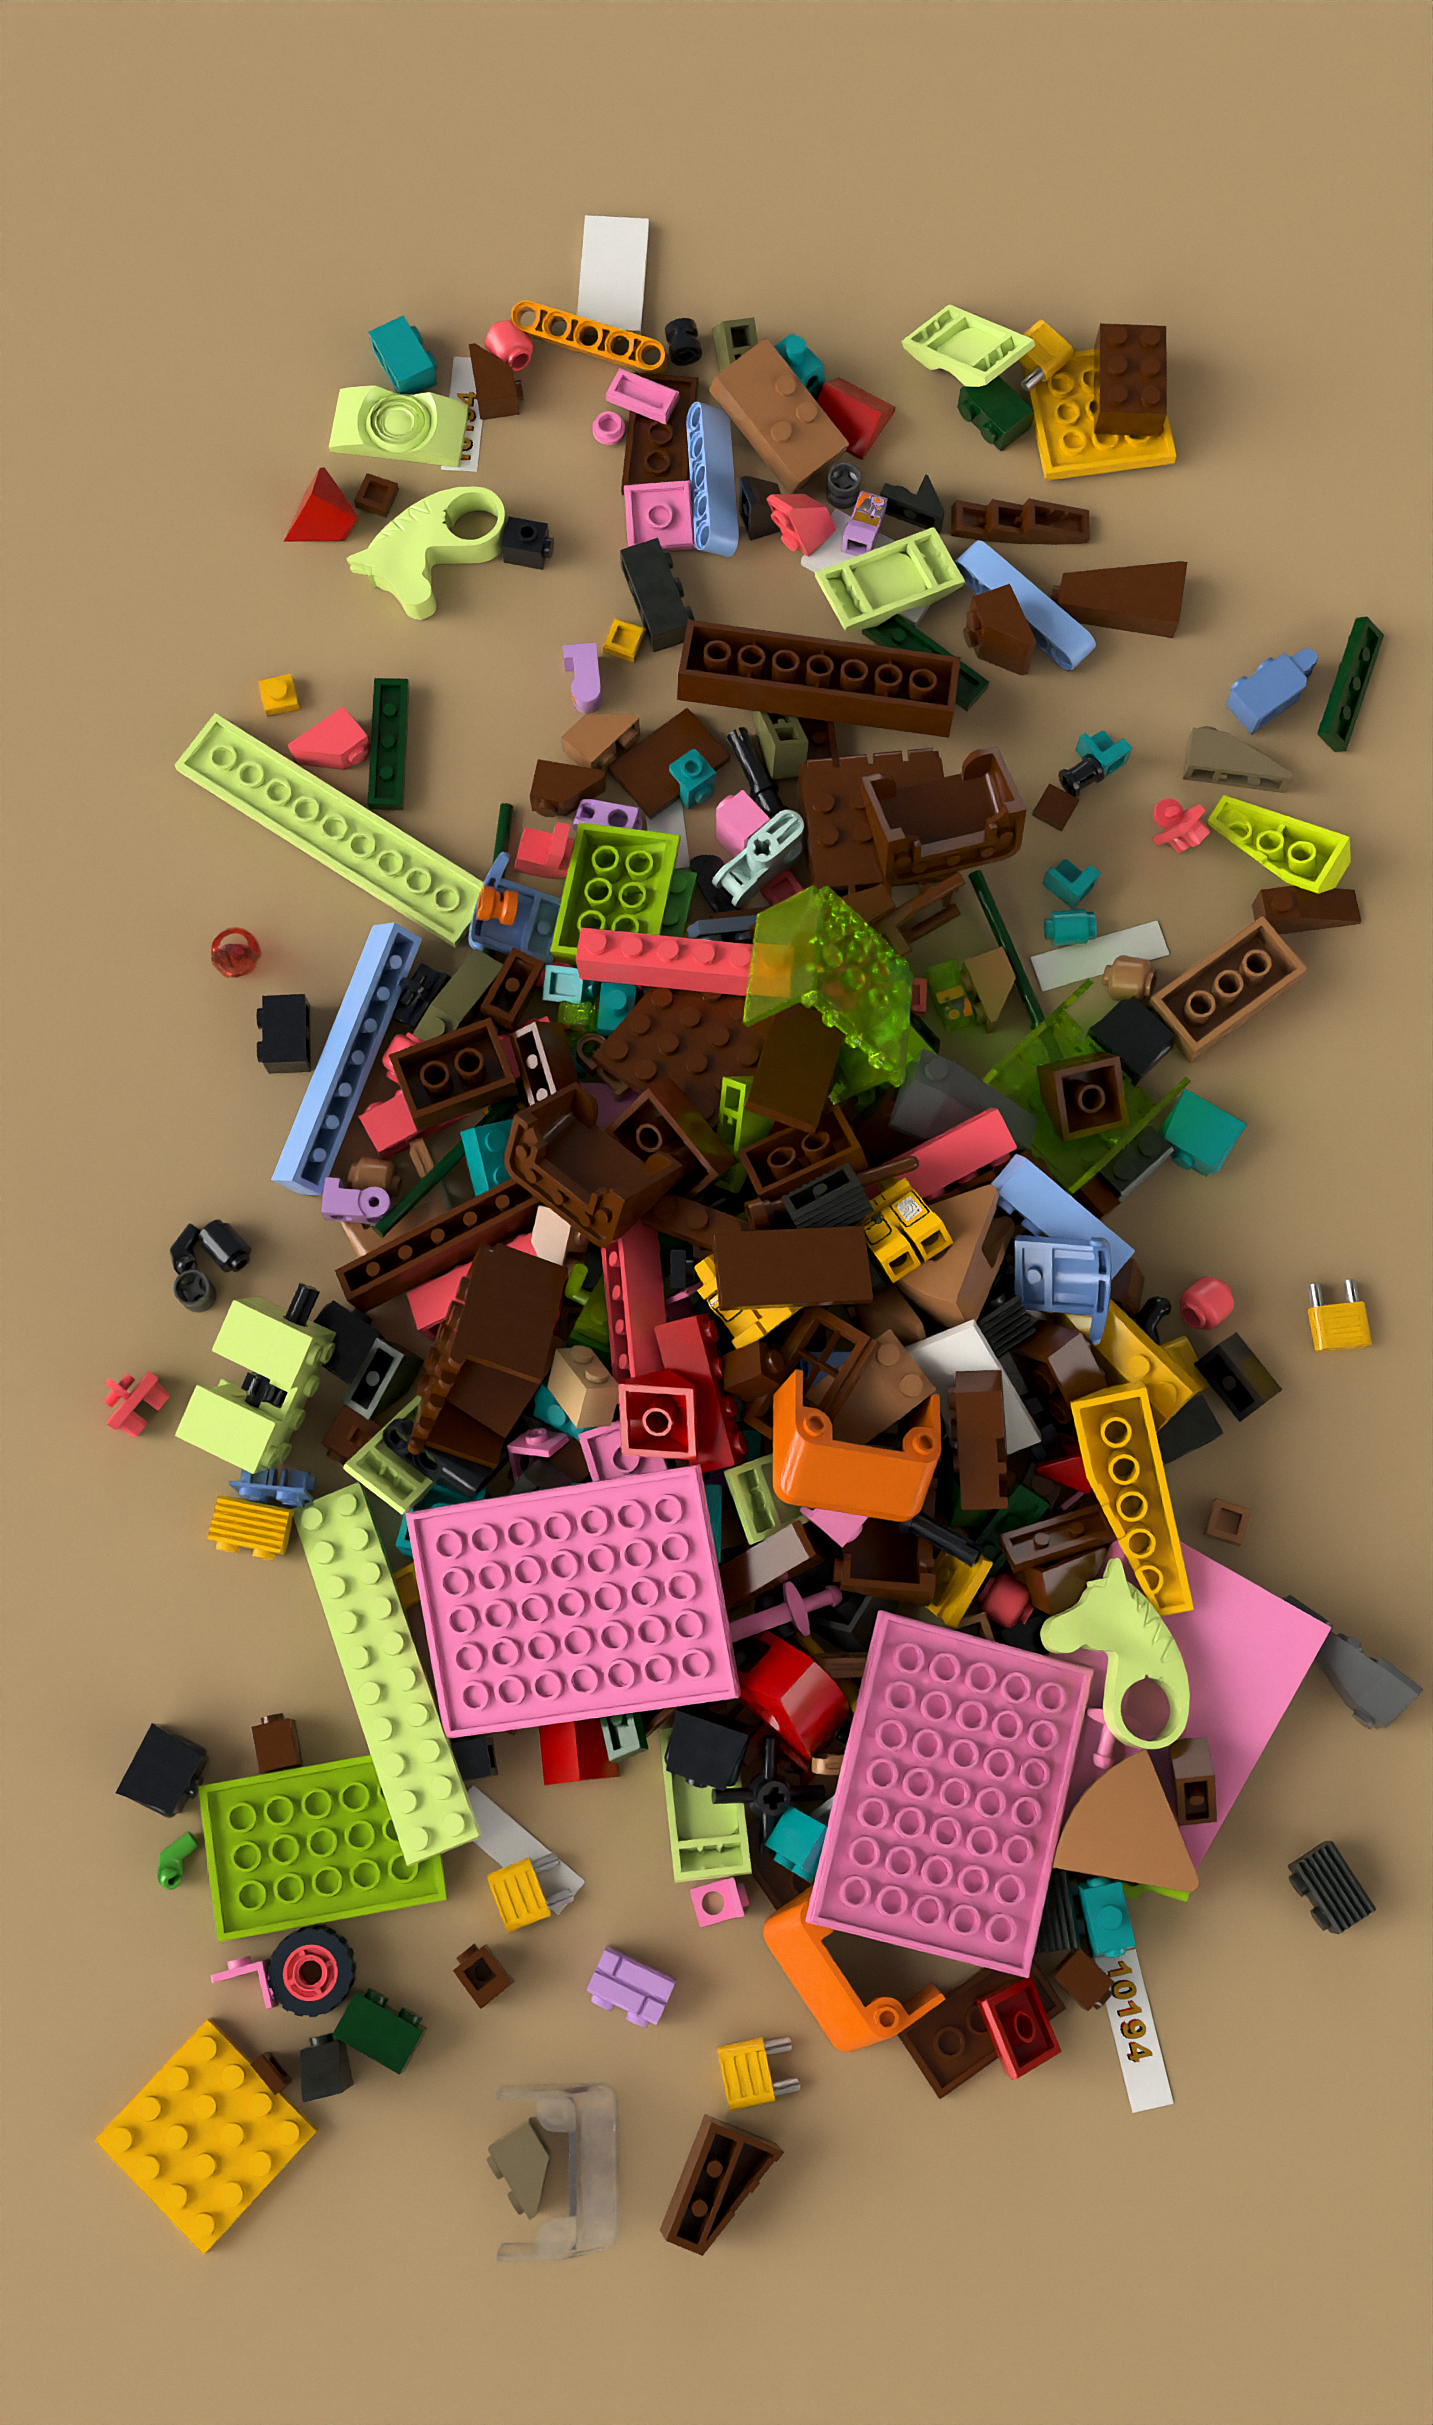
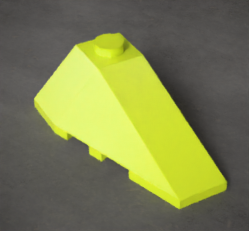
(1284, 845)

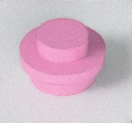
(608, 428)

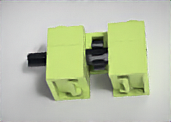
(285, 1353)

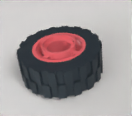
(287, 1975)

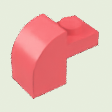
(545, 853)

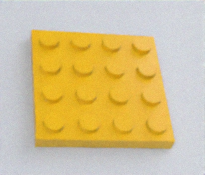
(1066, 428)
(205, 2136)

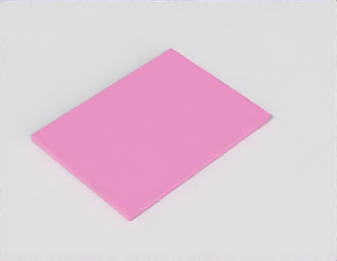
(573, 1603)
(1242, 1667)
(951, 1795)

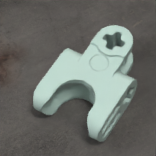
(766, 856)

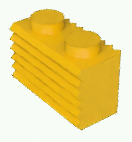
(250, 1526)

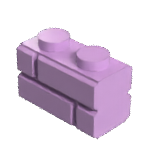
(631, 1986)

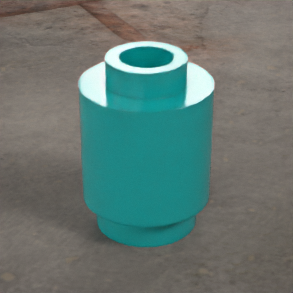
(1070, 927)

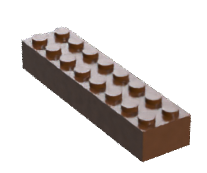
(818, 678)

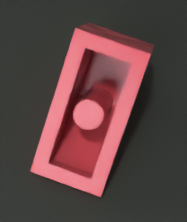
(332, 743)

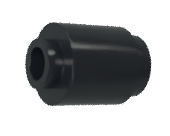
(225, 1246)

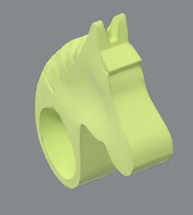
(420, 538)
(1130, 1631)

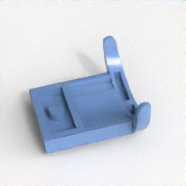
(533, 921)
(1065, 1277)

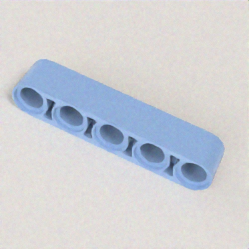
(712, 479)
(1052, 627)

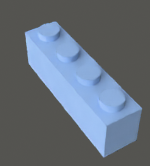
(1051, 1209)

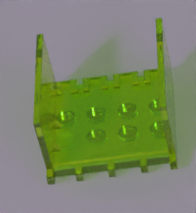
(831, 959)
(1017, 1078)

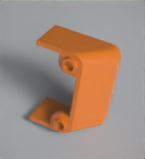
(850, 1476)
(826, 1989)

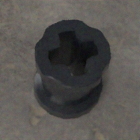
(1081, 775)

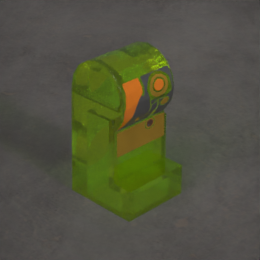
(949, 995)
(577, 1022)

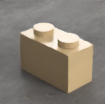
(583, 1387)

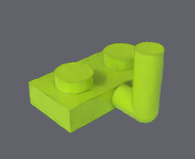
(593, 1317)

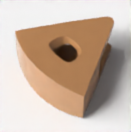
(959, 1278)
(1126, 1830)

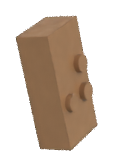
(778, 416)
(1227, 988)

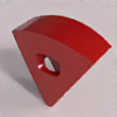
(792, 1695)

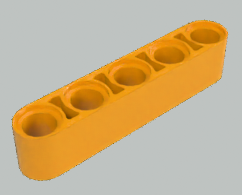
(578, 326)

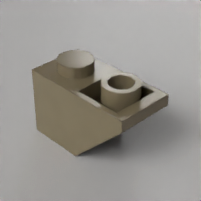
(524, 2163)

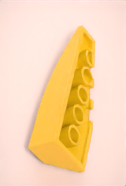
(1133, 1356)
(1131, 1486)

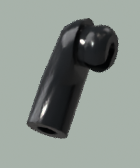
(182, 1250)
(1151, 1314)

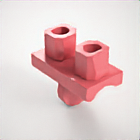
(1181, 826)
(124, 1416)

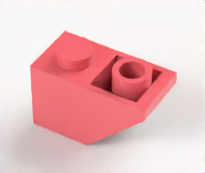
(801, 521)

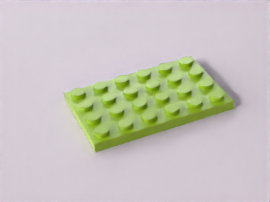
(307, 1850)

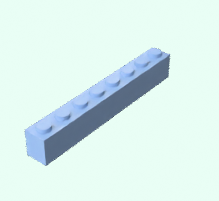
(346, 1059)

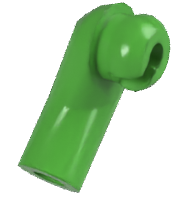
(172, 1859)

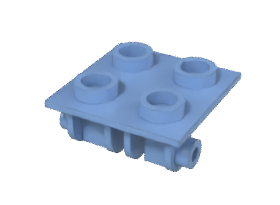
(257, 1489)

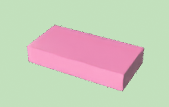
(642, 396)

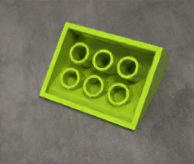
(614, 883)

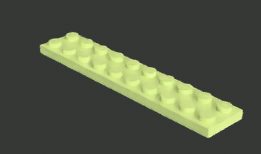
(332, 829)
(385, 1674)

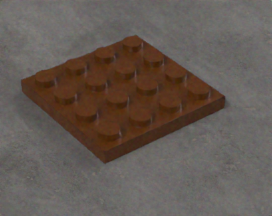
(687, 1038)

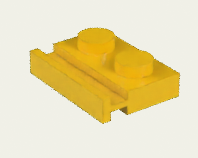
(956, 1586)

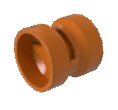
(497, 905)

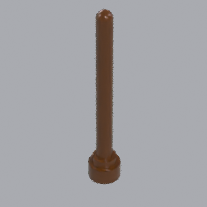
(763, 1211)

